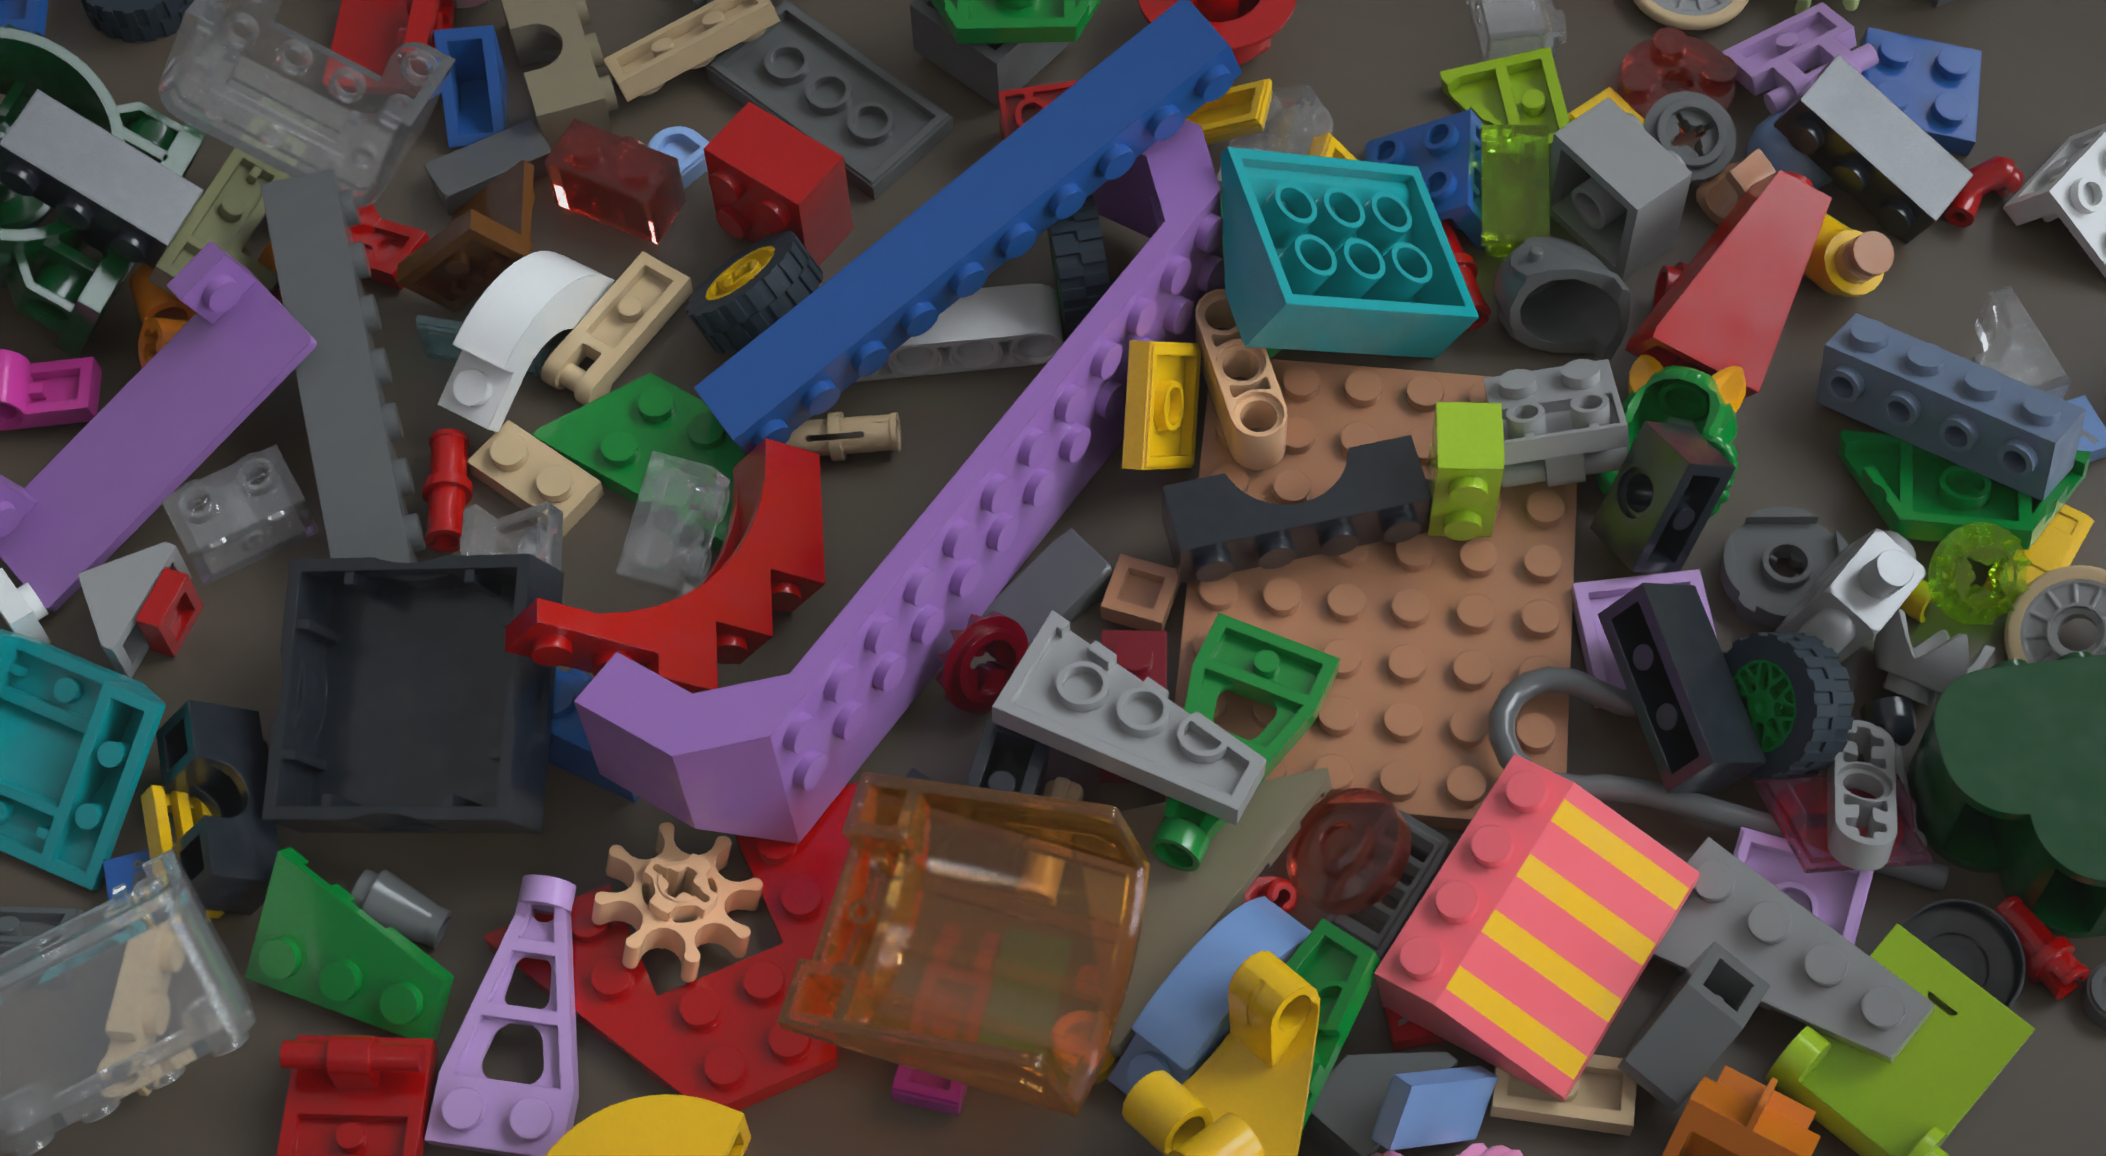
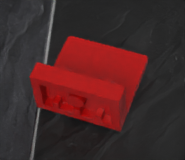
(374, 29)

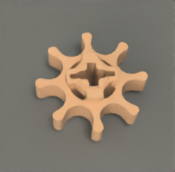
(677, 901)

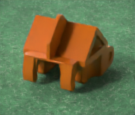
(1742, 1120)

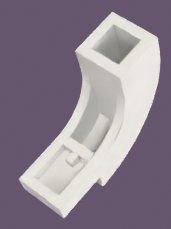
(511, 326)

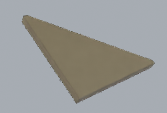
(1189, 904)

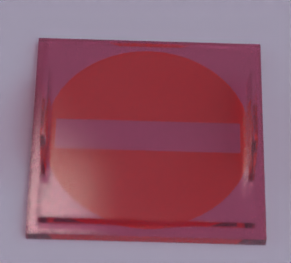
(1801, 815)

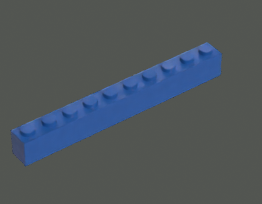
(971, 228)

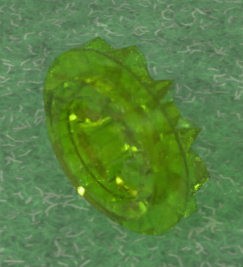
(1952, 574)

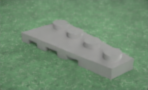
(1105, 715)
(1807, 963)

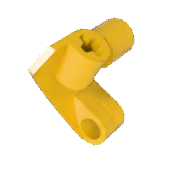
(1255, 1083)

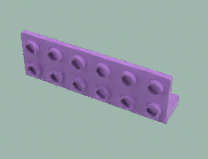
(152, 428)

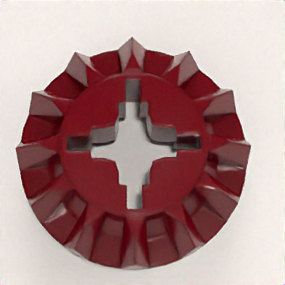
(979, 687)

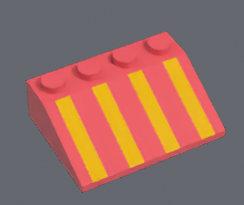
(1535, 928)

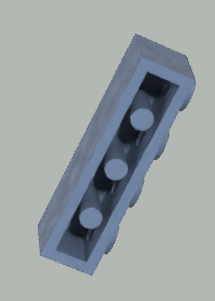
(1950, 406)

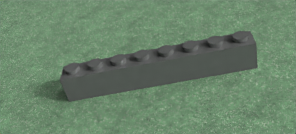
(343, 377)

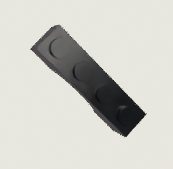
(1223, 530)

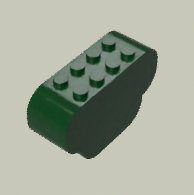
(2019, 784)

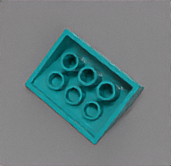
(1338, 256)

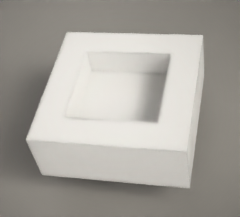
(22, 609)

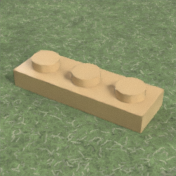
(688, 44)

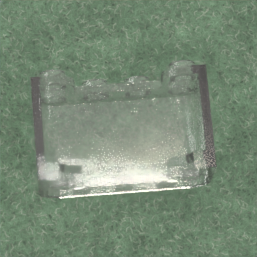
(297, 100)
(113, 1006)

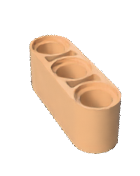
(1240, 403)

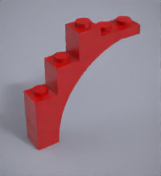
(764, 566)

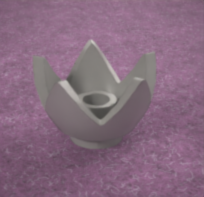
(1928, 666)

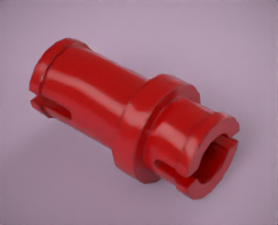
(2046, 956)

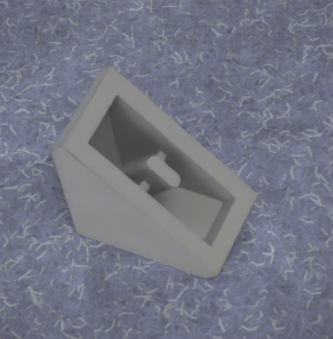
(116, 596)

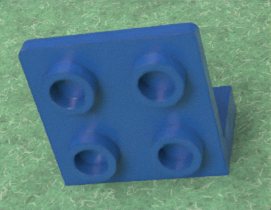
(1449, 163)

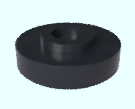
(1975, 943)

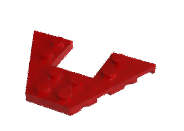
(720, 1030)

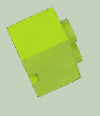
(1465, 469)

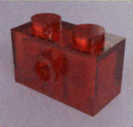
(616, 181)

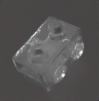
(240, 514)
(674, 525)

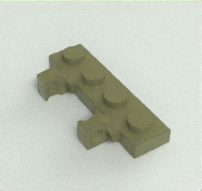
(225, 215)

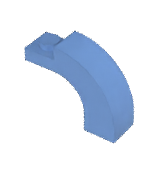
(1191, 1006)

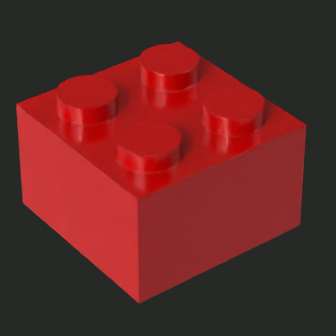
(778, 180)

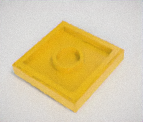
(1161, 405)

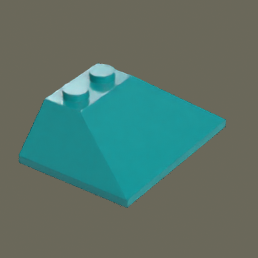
(68, 756)

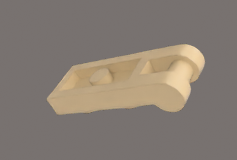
(617, 328)

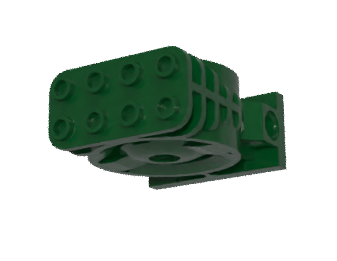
(46, 264)

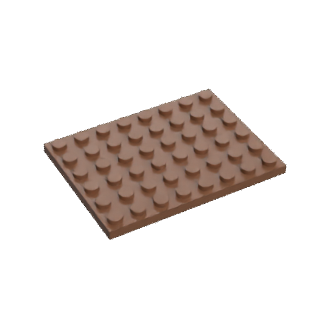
(1417, 623)

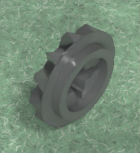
(1694, 114)

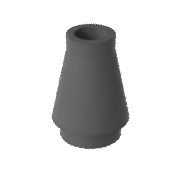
(401, 906)

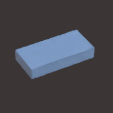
(1433, 1107)

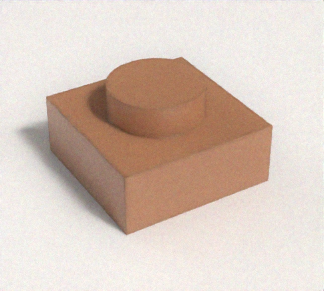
(1140, 594)

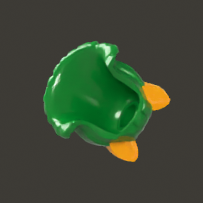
(1684, 398)

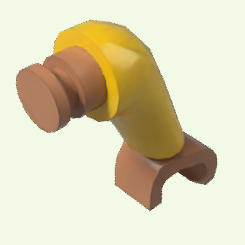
(1842, 259)

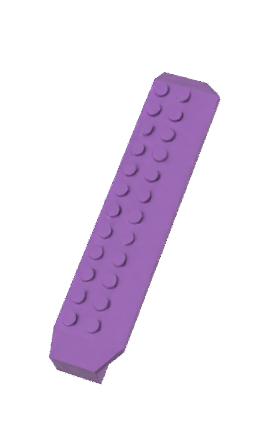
(783, 747)

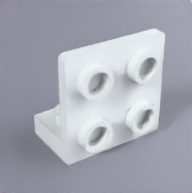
(2073, 189)

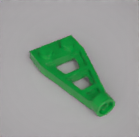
(1262, 669)

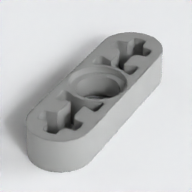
(1849, 810)

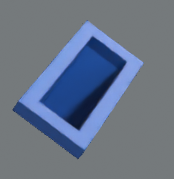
(477, 84)

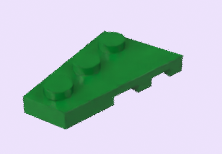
(341, 958)

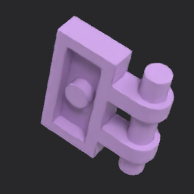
(1792, 47)

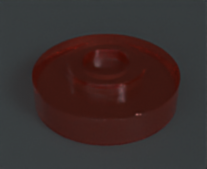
(1349, 851)

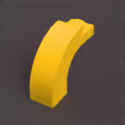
(658, 1128)

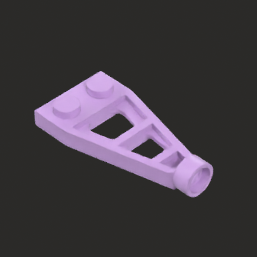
(507, 1115)

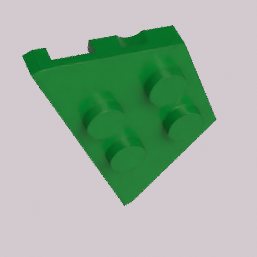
(1015, 20)
(621, 429)
(1932, 496)

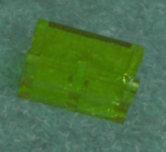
(1513, 186)

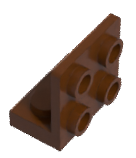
(478, 244)

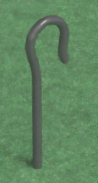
(1642, 790)

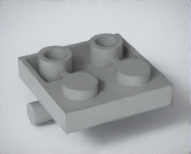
(1560, 422)

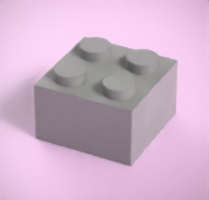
(1616, 188)

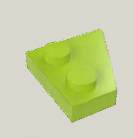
(1510, 90)

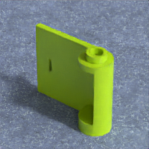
(1932, 1081)

